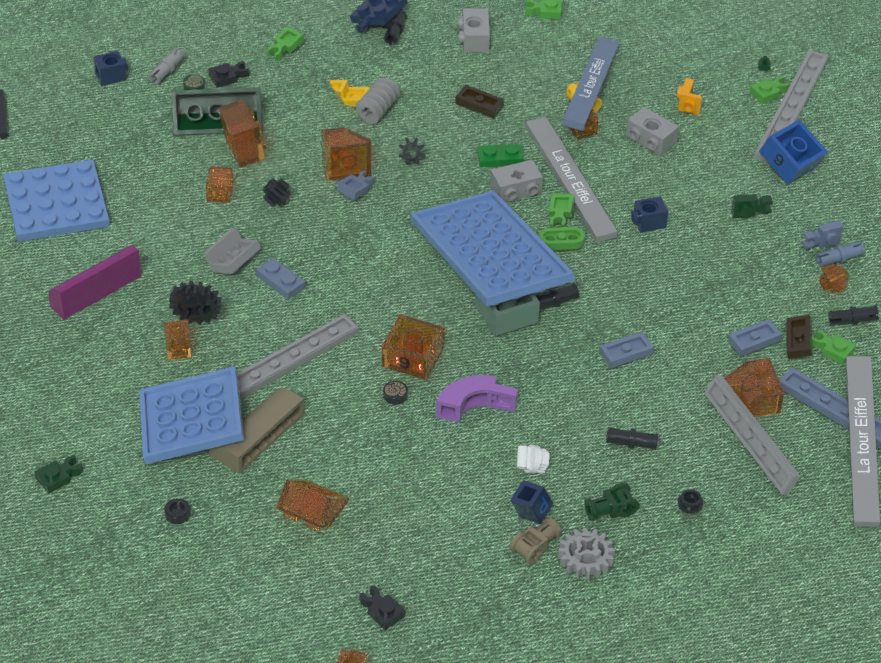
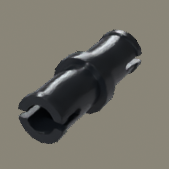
(395, 27)
(556, 297)
(853, 315)
(632, 438)

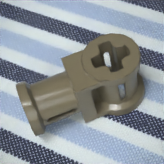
(534, 542)

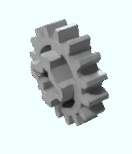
(586, 553)

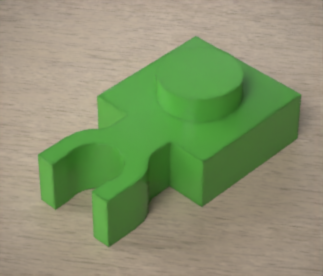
(546, 8)
(287, 41)
(767, 91)
(560, 207)
(833, 348)

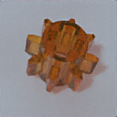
(833, 278)

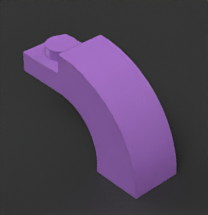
(472, 393)

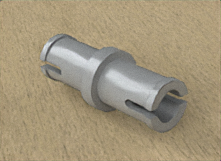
(166, 66)

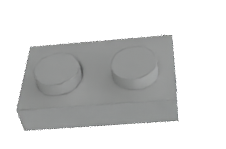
(230, 252)

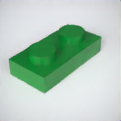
(499, 155)

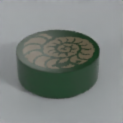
(193, 82)

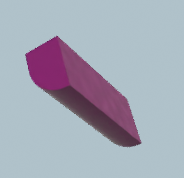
(95, 282)

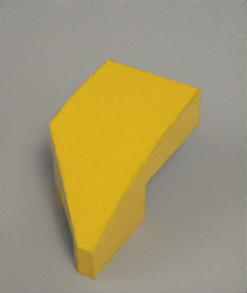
(347, 94)

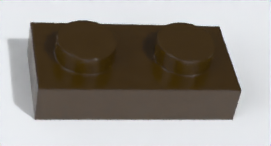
(479, 101)
(799, 336)

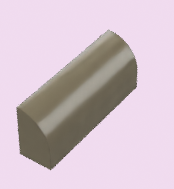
(261, 429)

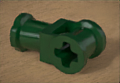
(614, 502)

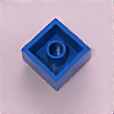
(793, 151)

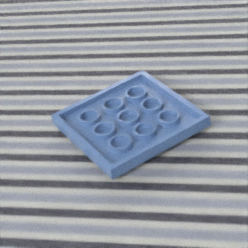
(56, 200)
(190, 415)

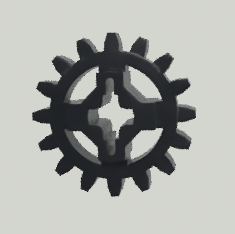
(195, 302)

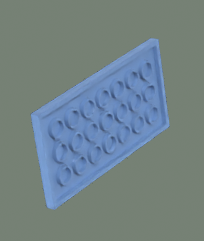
(491, 248)

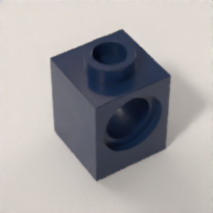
(110, 68)
(650, 214)

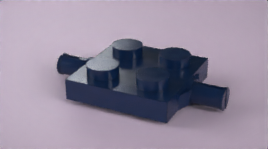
(376, 12)

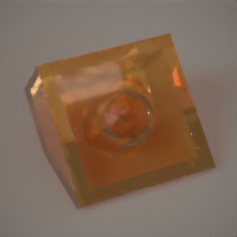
(345, 153)
(757, 387)
(310, 503)

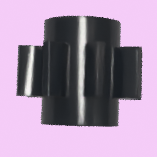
(418, 152)
(276, 191)

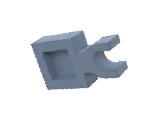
(354, 186)
(827, 235)

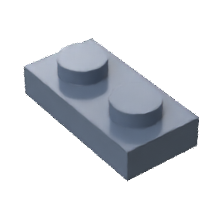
(280, 278)
(754, 337)
(626, 349)

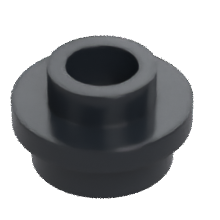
(690, 501)

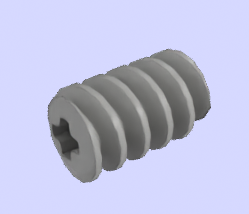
(377, 100)

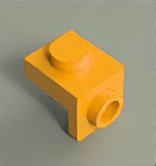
(687, 100)

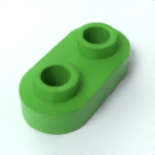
(563, 238)

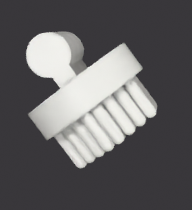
(532, 459)

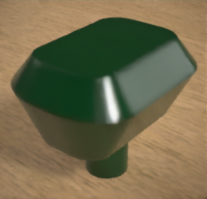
(764, 64)

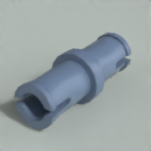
(840, 254)

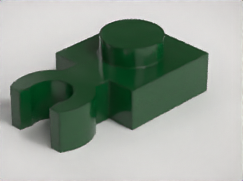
(748, 205)
(57, 475)

